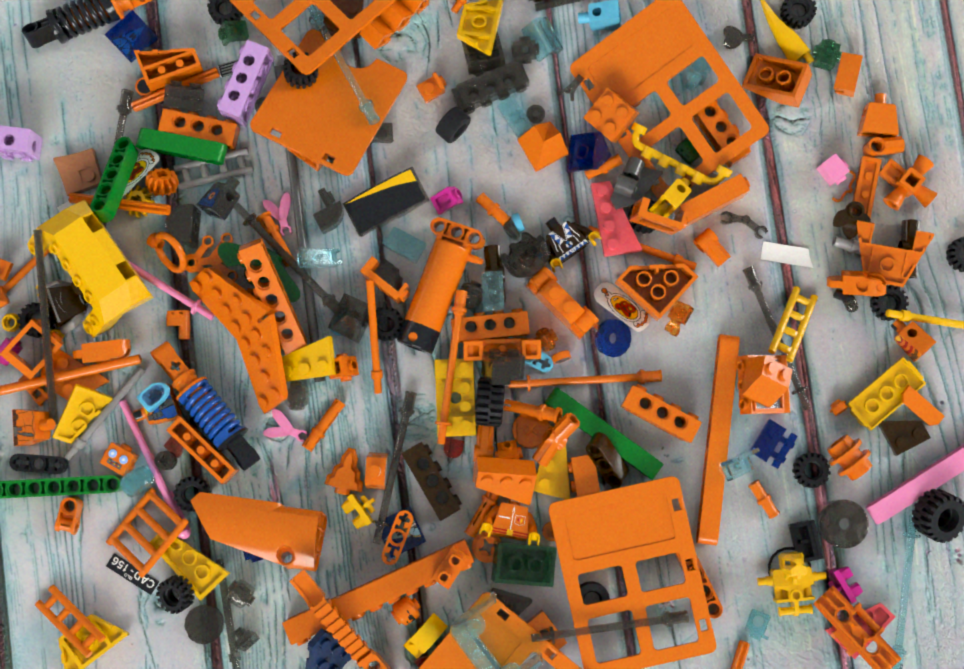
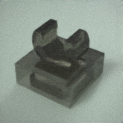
(245, 639)

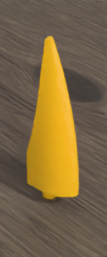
(787, 39)

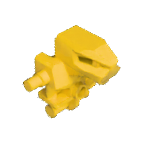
(792, 583)

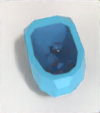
(154, 396)

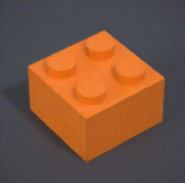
(611, 115)

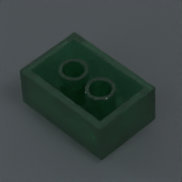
(523, 564)

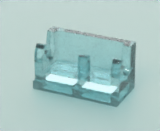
(318, 257)
(492, 291)

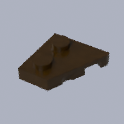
(903, 434)

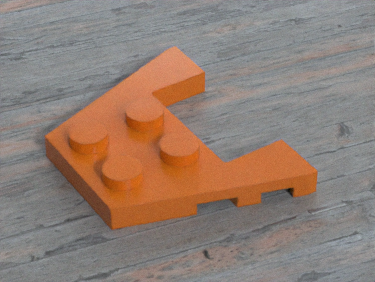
(891, 262)

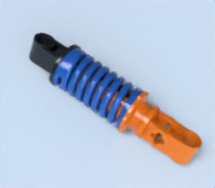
(206, 407)

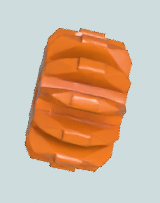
(161, 182)

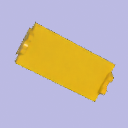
(884, 393)

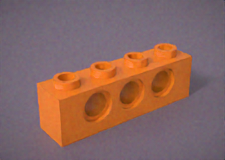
(172, 116)
(717, 138)
(520, 328)
(202, 450)

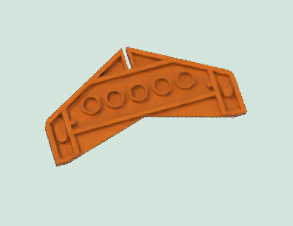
(256, 337)

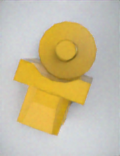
(354, 503)

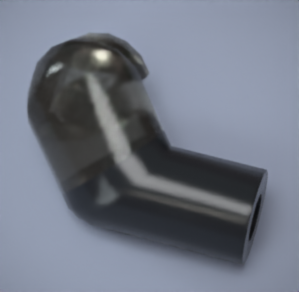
(848, 300)

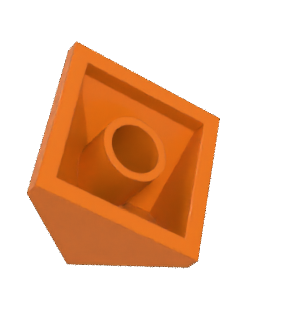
(543, 145)

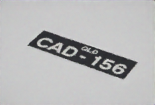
(130, 573)

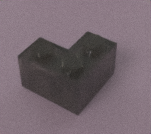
(501, 367)

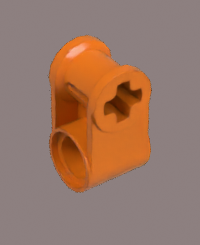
(69, 519)

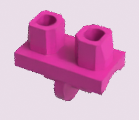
(840, 575)

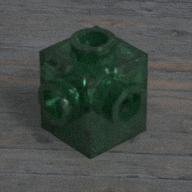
(826, 54)

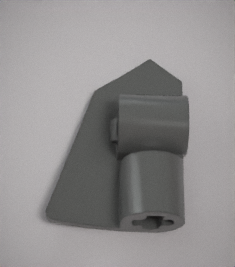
(633, 183)

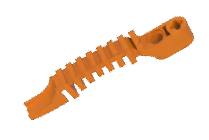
(335, 623)

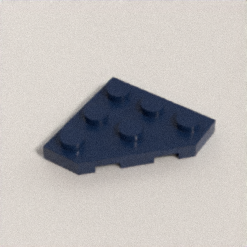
(326, 652)

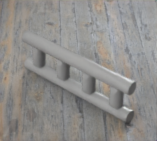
(206, 178)

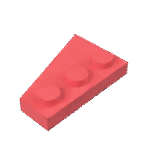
(878, 613)

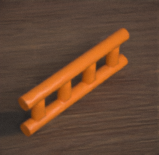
(58, 620)

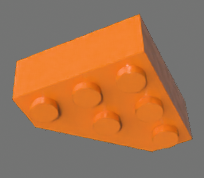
(656, 286)

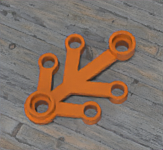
(213, 259)

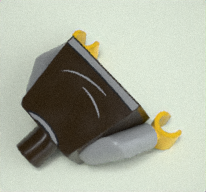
(65, 306)

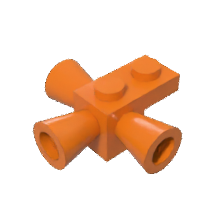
(907, 182)

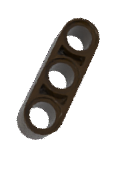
(607, 460)

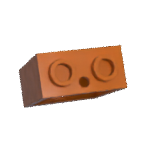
(18, 362)

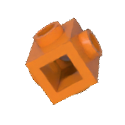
(346, 367)
(508, 450)

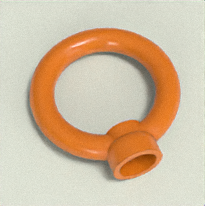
(156, 241)

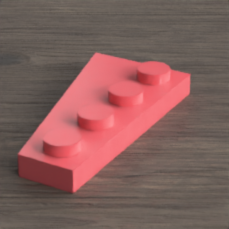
(613, 224)

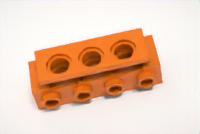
(690, 421)

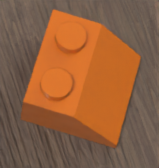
(765, 380)

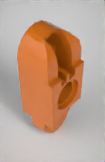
(858, 283)
(103, 351)

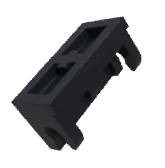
(806, 540)

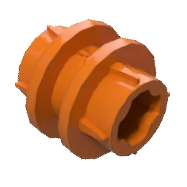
(850, 458)

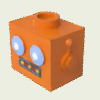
(119, 458)

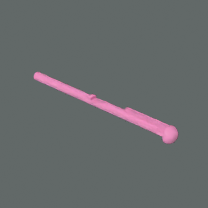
(149, 457)

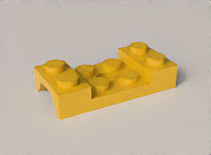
(462, 413)

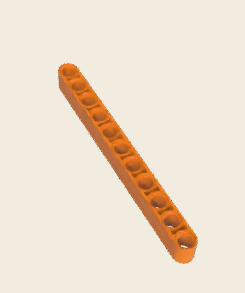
(717, 439)

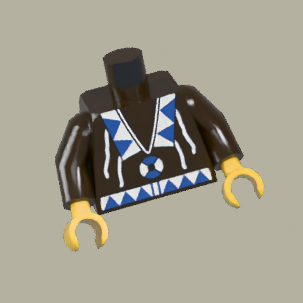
(567, 241)

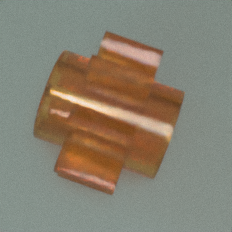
(547, 338)

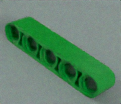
(182, 146)
(114, 179)

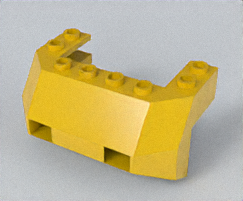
(94, 265)

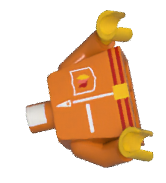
(511, 522)

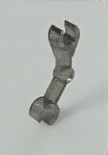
(733, 218)

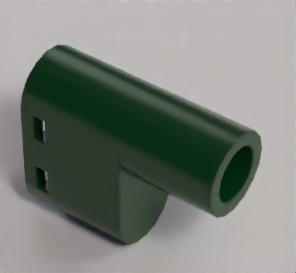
(688, 152)

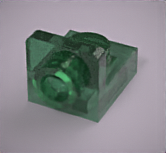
(233, 31)

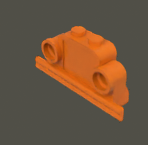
(561, 304)

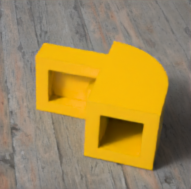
(425, 636)

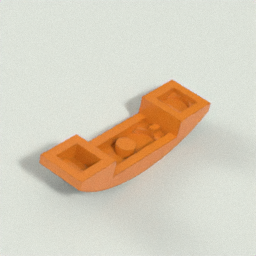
(528, 347)

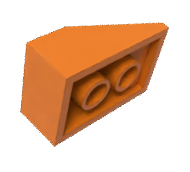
(778, 79)

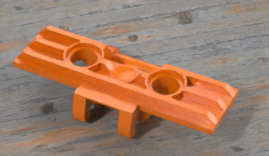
(852, 634)

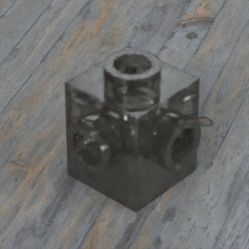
(518, 46)

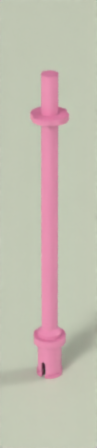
(195, 306)

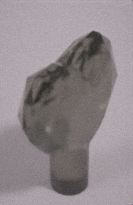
(735, 37)

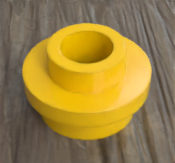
(6, 322)

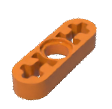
(397, 553)

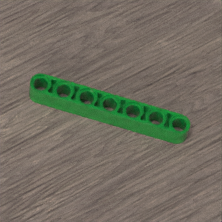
(591, 424)
(65, 486)

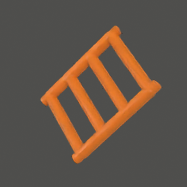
(168, 538)

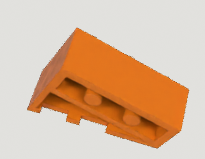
(506, 477)

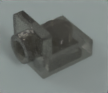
(384, 134)

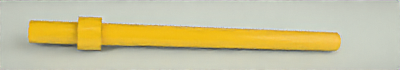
(906, 316)

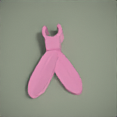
(280, 213)
(285, 427)

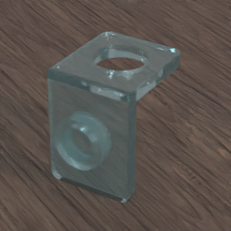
(757, 632)

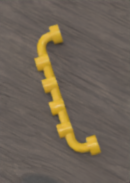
(680, 168)

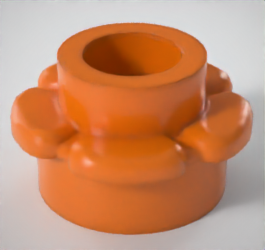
(838, 407)

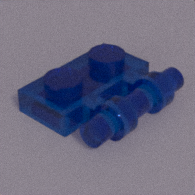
(767, 441)

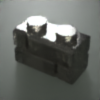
(184, 96)

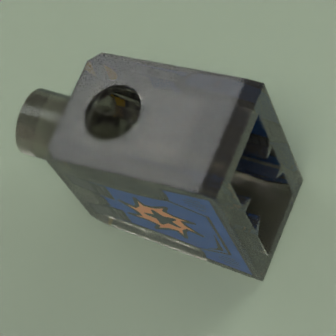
(220, 199)

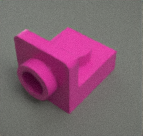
(447, 199)

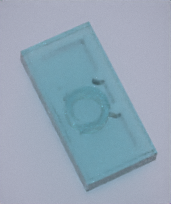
(515, 116)

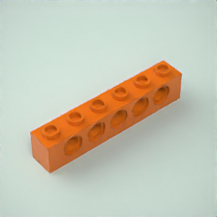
(257, 250)

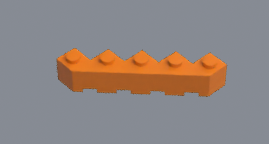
(391, 20)

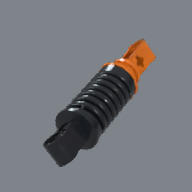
(76, 20)

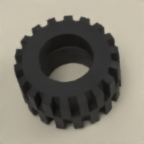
(489, 403)
(939, 515)

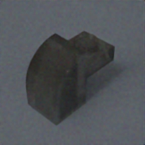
(332, 215)

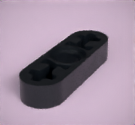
(25, 457)

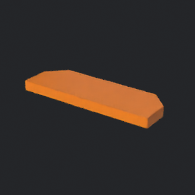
(921, 406)

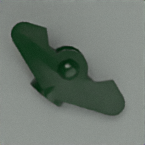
(228, 253)

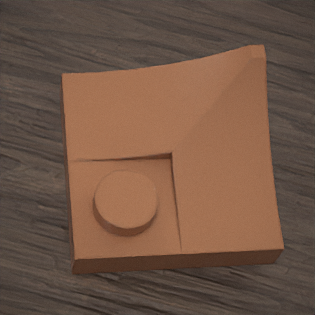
(79, 171)

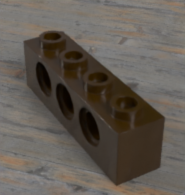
(412, 457)

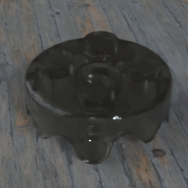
(529, 247)
(829, 523)

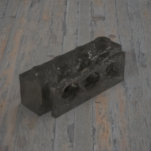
(495, 78)

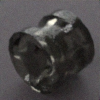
(170, 459)

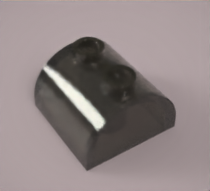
(185, 224)

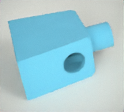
(602, 15)

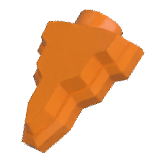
(346, 475)

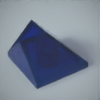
(587, 152)

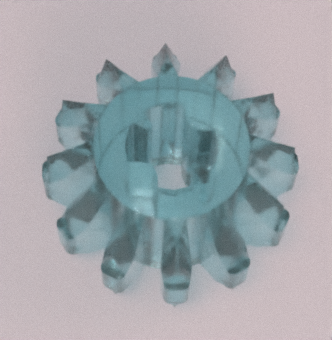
(137, 481)

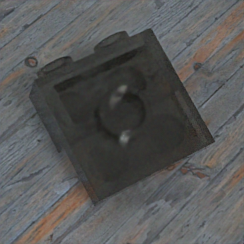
(479, 62)

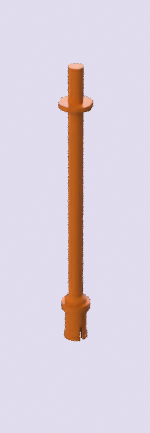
(458, 311)
(641, 377)

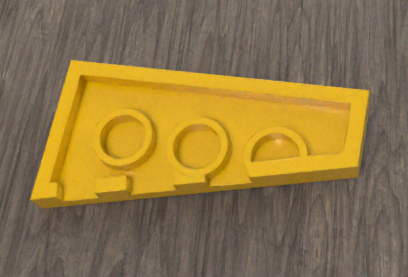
(193, 565)

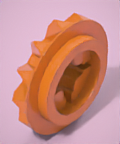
(478, 543)

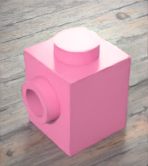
(833, 170)

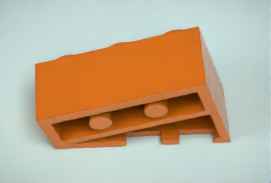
(167, 65)

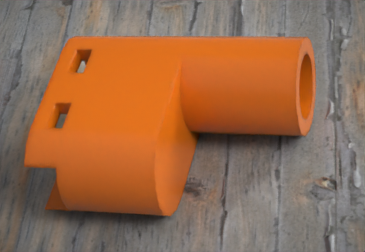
(176, 319)

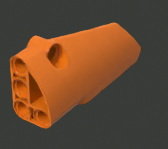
(264, 528)

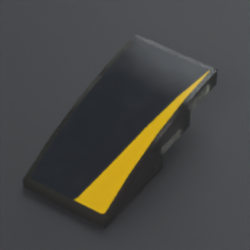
(386, 201)

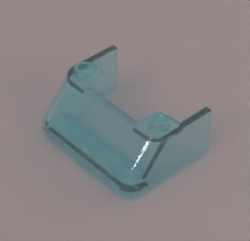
(466, 633)

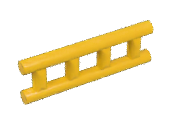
(803, 319)

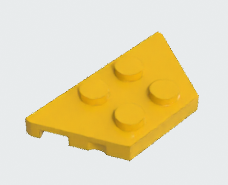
(480, 24)
(75, 659)

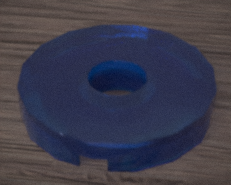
(622, 341)

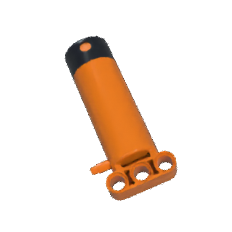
(438, 284)

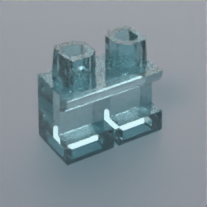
(697, 74)

